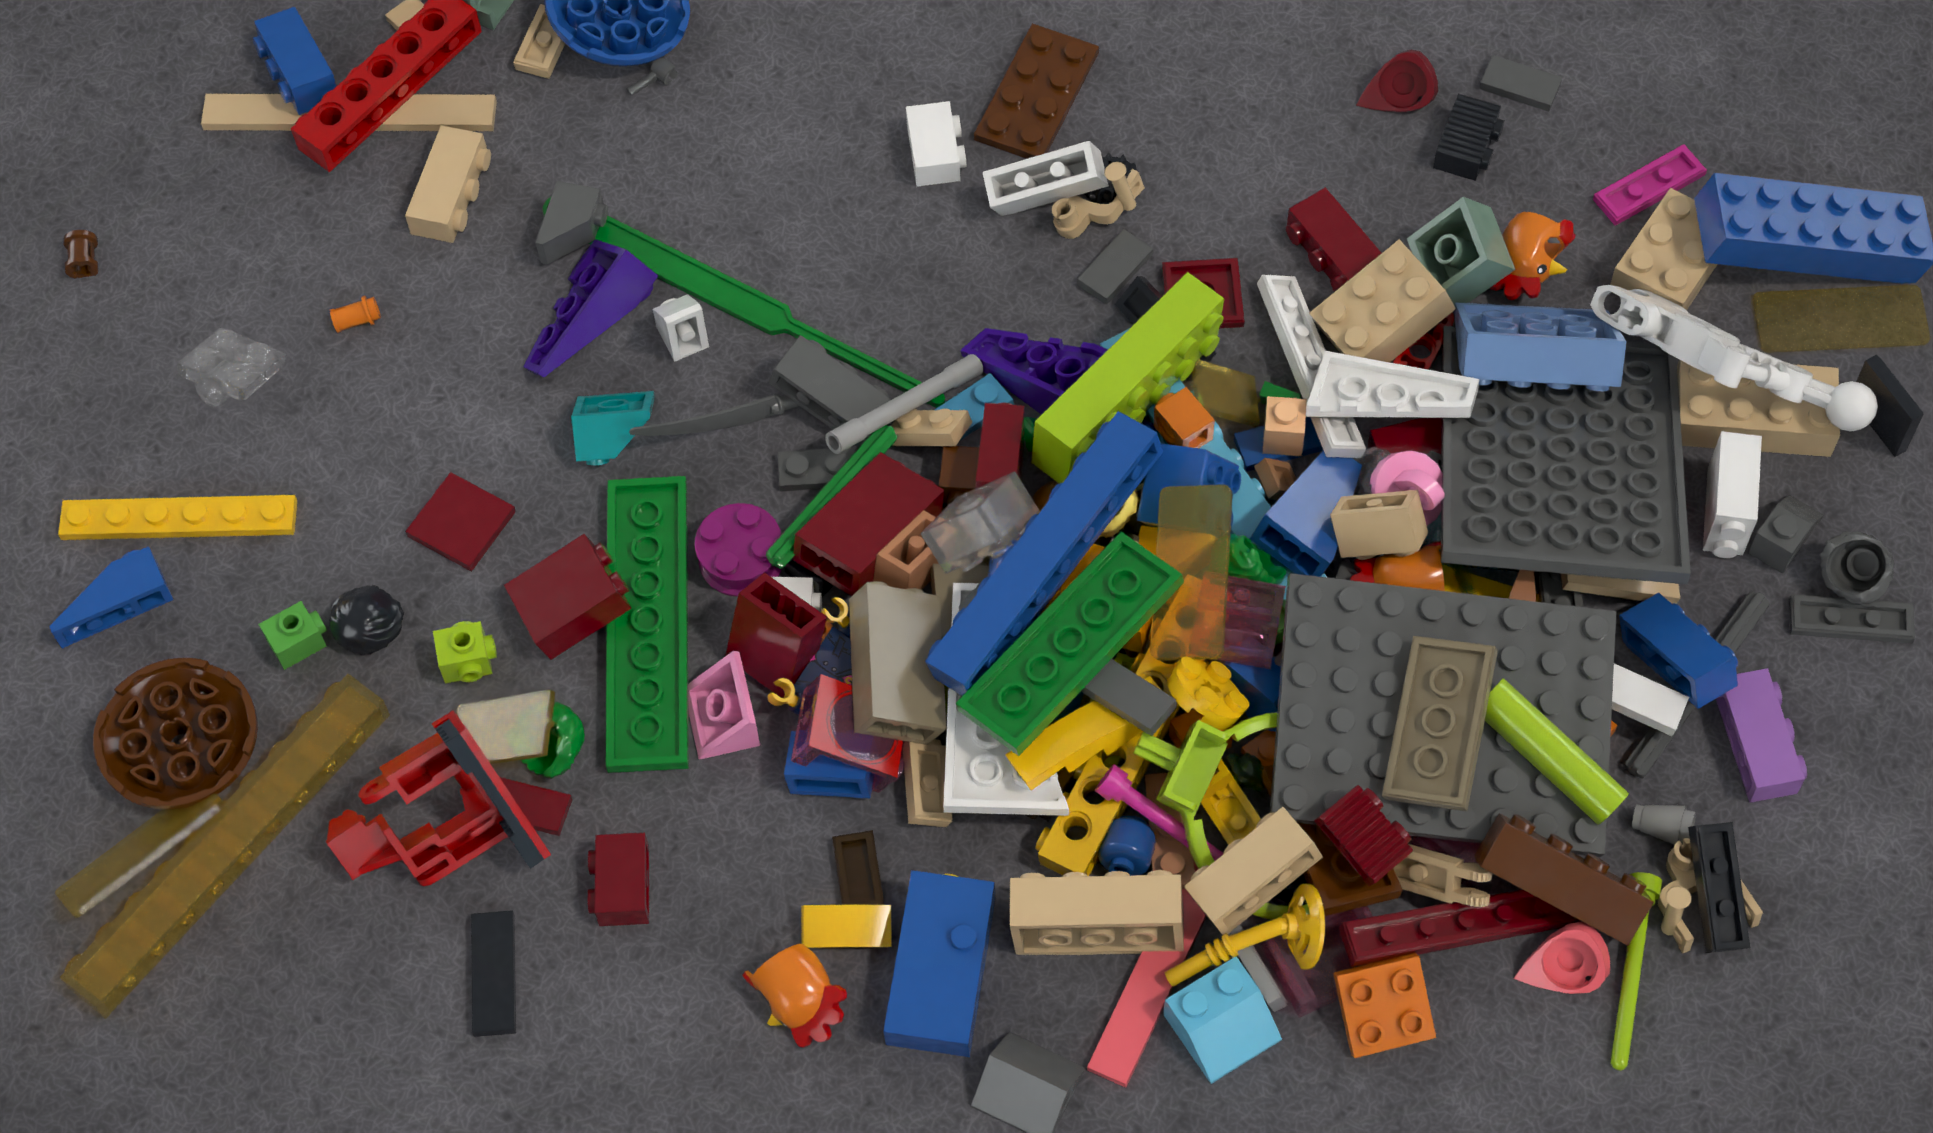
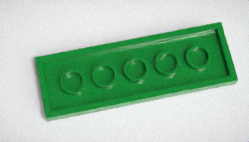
(1069, 643)

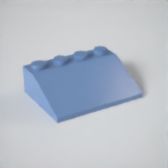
(1538, 346)

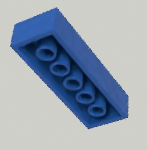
(1814, 229)

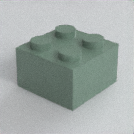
(1463, 250)

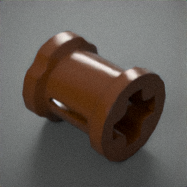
(81, 253)

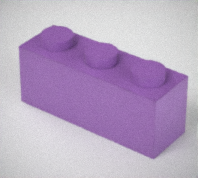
(1761, 737)

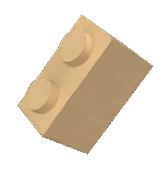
(1379, 524)

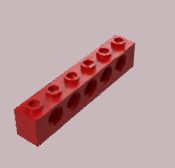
(385, 81)

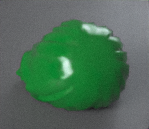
(1252, 563)
(564, 744)

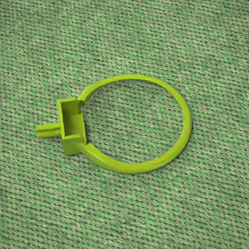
(1190, 775)

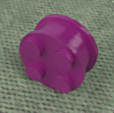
(734, 546)

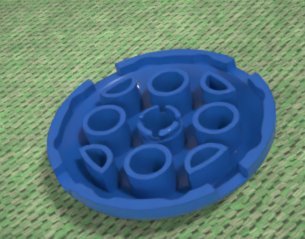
(634, 37)

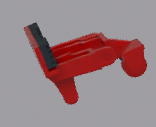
(430, 852)

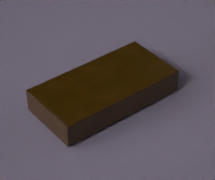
(858, 869)

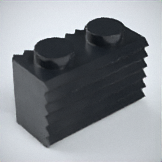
(1467, 137)

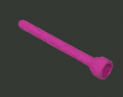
(1117, 787)

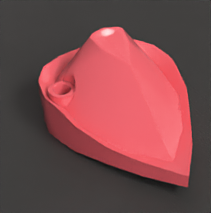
(1567, 960)

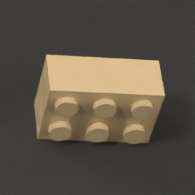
(1667, 253)
(1383, 307)

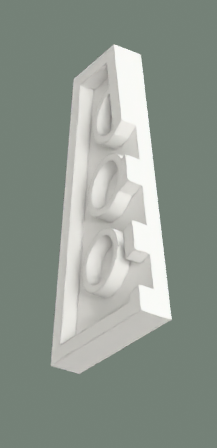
(1384, 389)

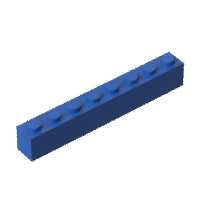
(1045, 552)

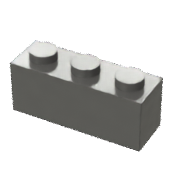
(824, 385)

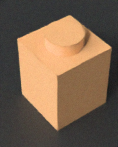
(1284, 426)

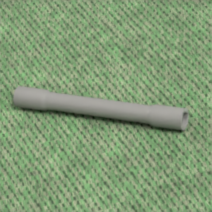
(858, 428)

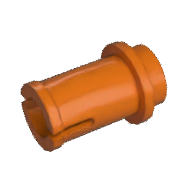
(355, 314)

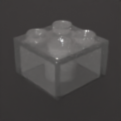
(980, 523)

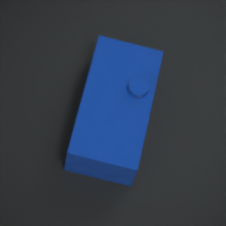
(940, 963)

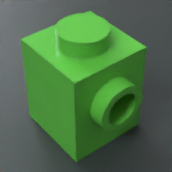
(294, 634)

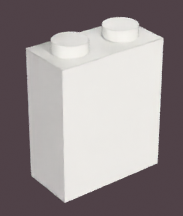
(1732, 494)

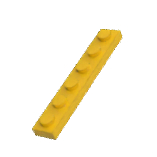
(178, 517)

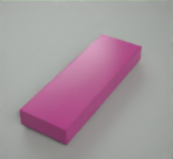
(1649, 184)

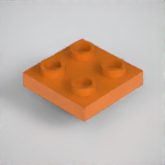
(1384, 1005)

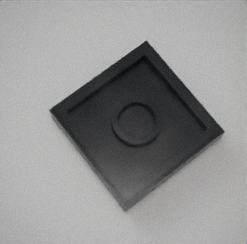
(1896, 411)

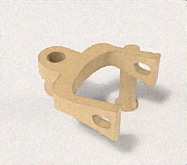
(1075, 213)
(1677, 896)

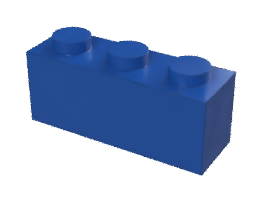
(293, 59)
(1679, 650)

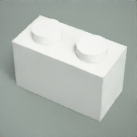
(933, 143)

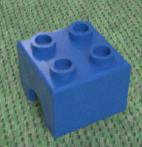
(1184, 468)

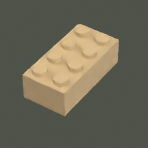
(1753, 410)
(1096, 913)

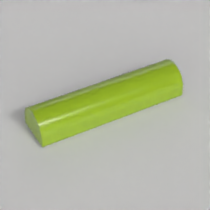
(1553, 753)

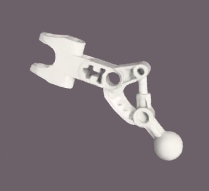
(1720, 354)

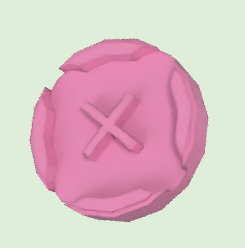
(1411, 472)

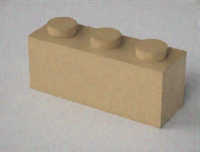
(448, 184)
(1253, 870)

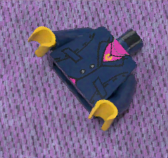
(831, 660)

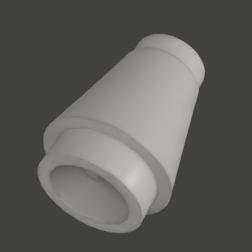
(1664, 821)

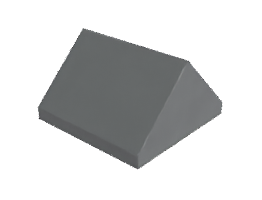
(1026, 1085)

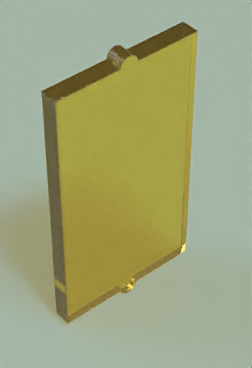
(511, 725)

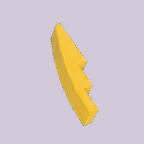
(1073, 742)

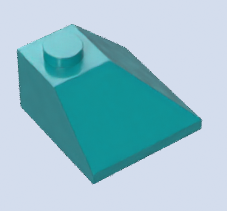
(604, 423)

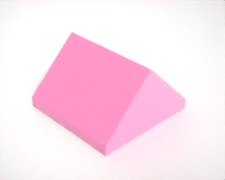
(722, 709)

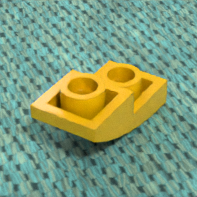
(846, 926)

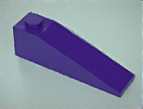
(604, 289)
(1031, 368)

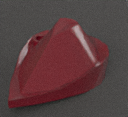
(1401, 83)

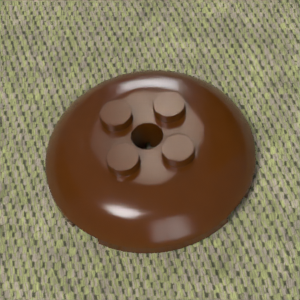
(156, 705)

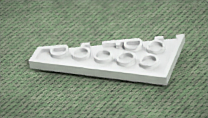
(979, 772)

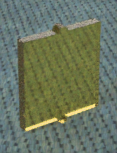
(1226, 392)

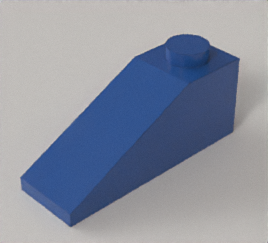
(118, 594)

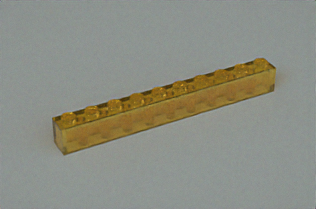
(224, 846)

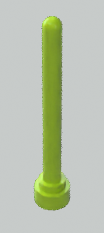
(1631, 980)

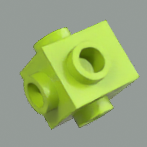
(464, 652)

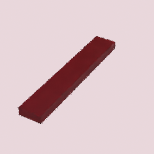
(1448, 927)

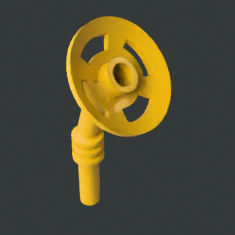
(1291, 926)

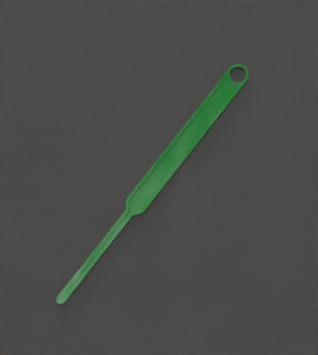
(739, 299)

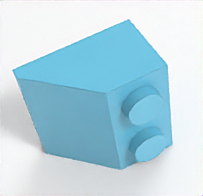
(1222, 1019)

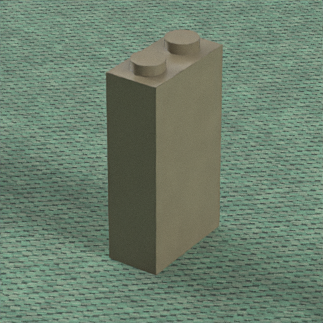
(889, 650)

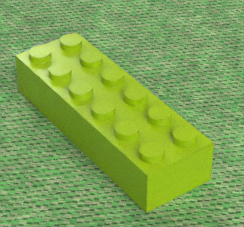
(1130, 374)

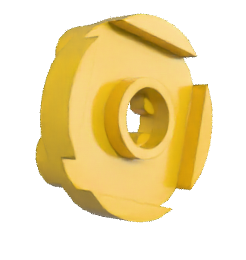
(1207, 691)

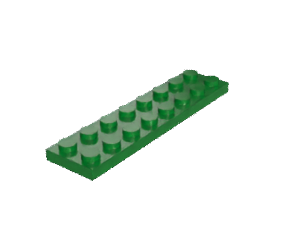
(650, 641)

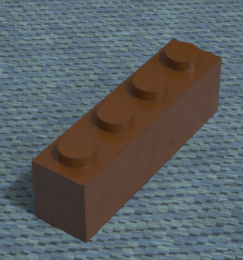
(1564, 878)

